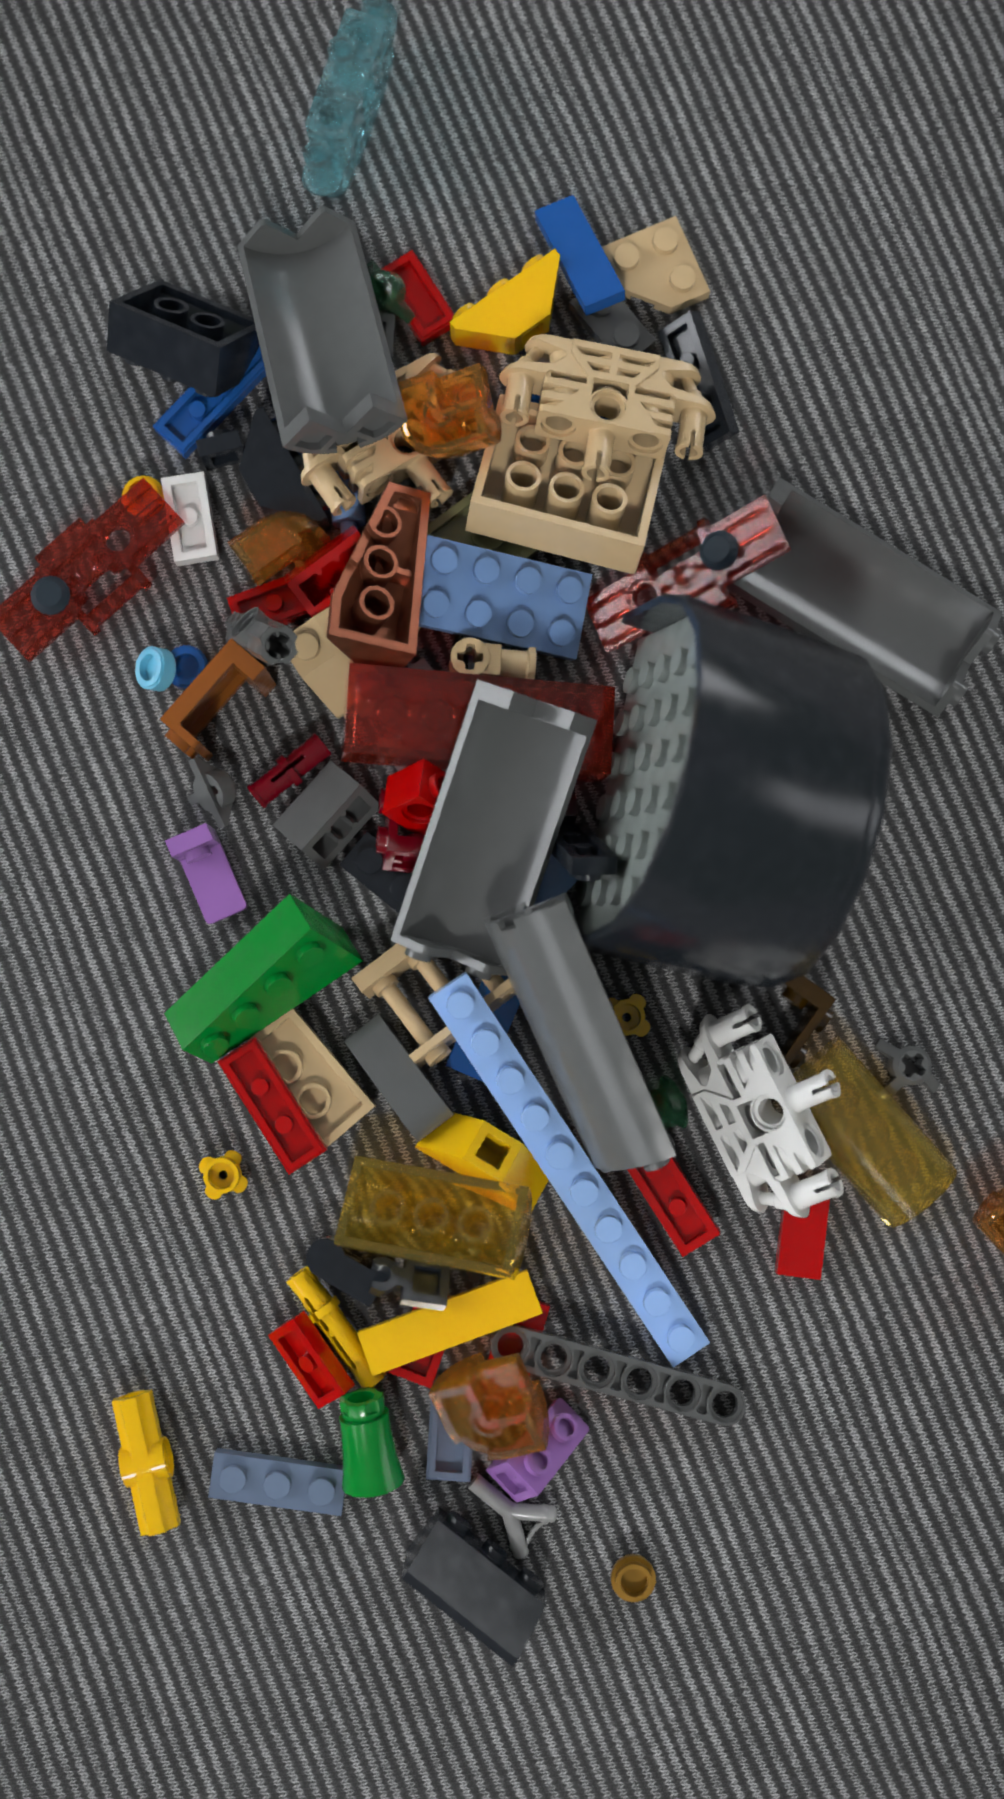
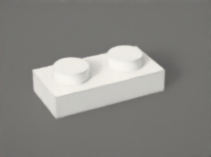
(191, 501)

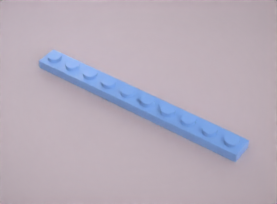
(568, 1168)

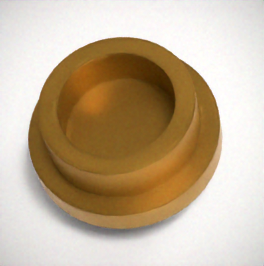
(633, 1578)

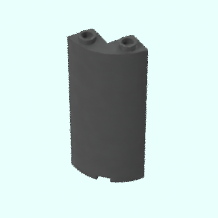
(320, 334)
(871, 601)
(491, 825)
(580, 1036)

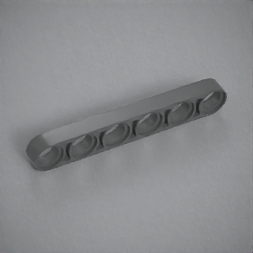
(619, 1367)

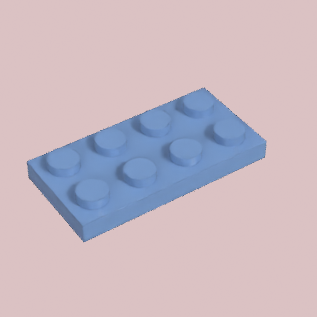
(503, 598)

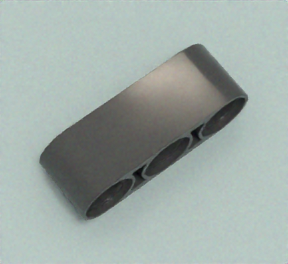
(398, 1077)

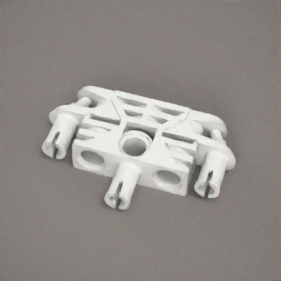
(747, 1130)

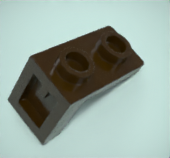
(803, 993)

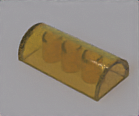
(876, 1139)
(435, 1217)

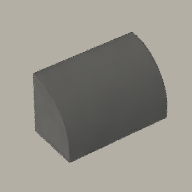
(327, 814)

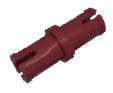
(289, 770)

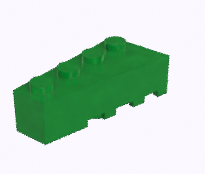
(261, 979)

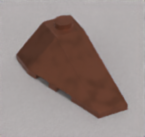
(380, 589)

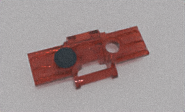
(726, 554)
(79, 557)

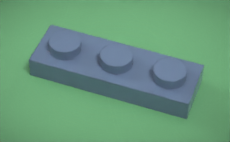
(277, 1482)

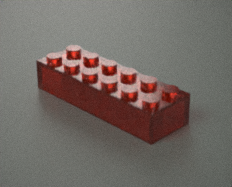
(417, 714)

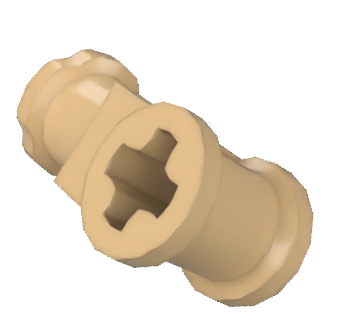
(492, 659)

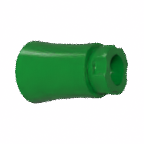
(368, 1445)

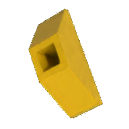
(511, 309)
(484, 1152)

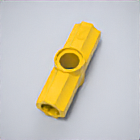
(146, 1462)

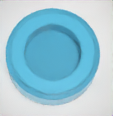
(155, 668)

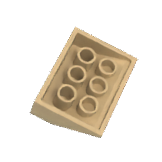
(538, 498)

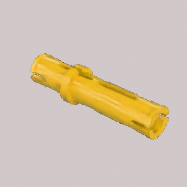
(328, 1316)

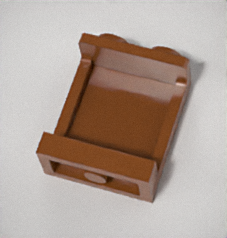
(210, 693)

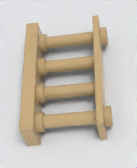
(381, 980)

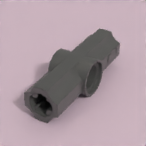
(262, 637)

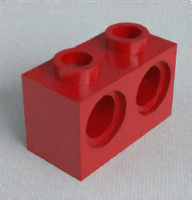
(413, 795)

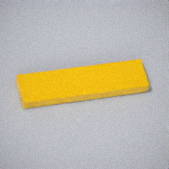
(464, 1319)

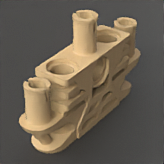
(627, 386)
(377, 463)

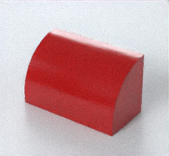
(318, 575)

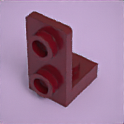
(398, 851)

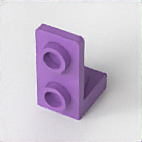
(208, 872)
(529, 1474)

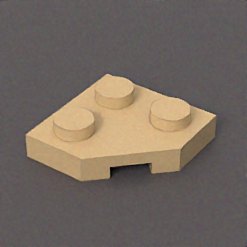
(658, 267)

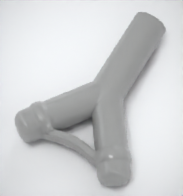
(513, 1513)

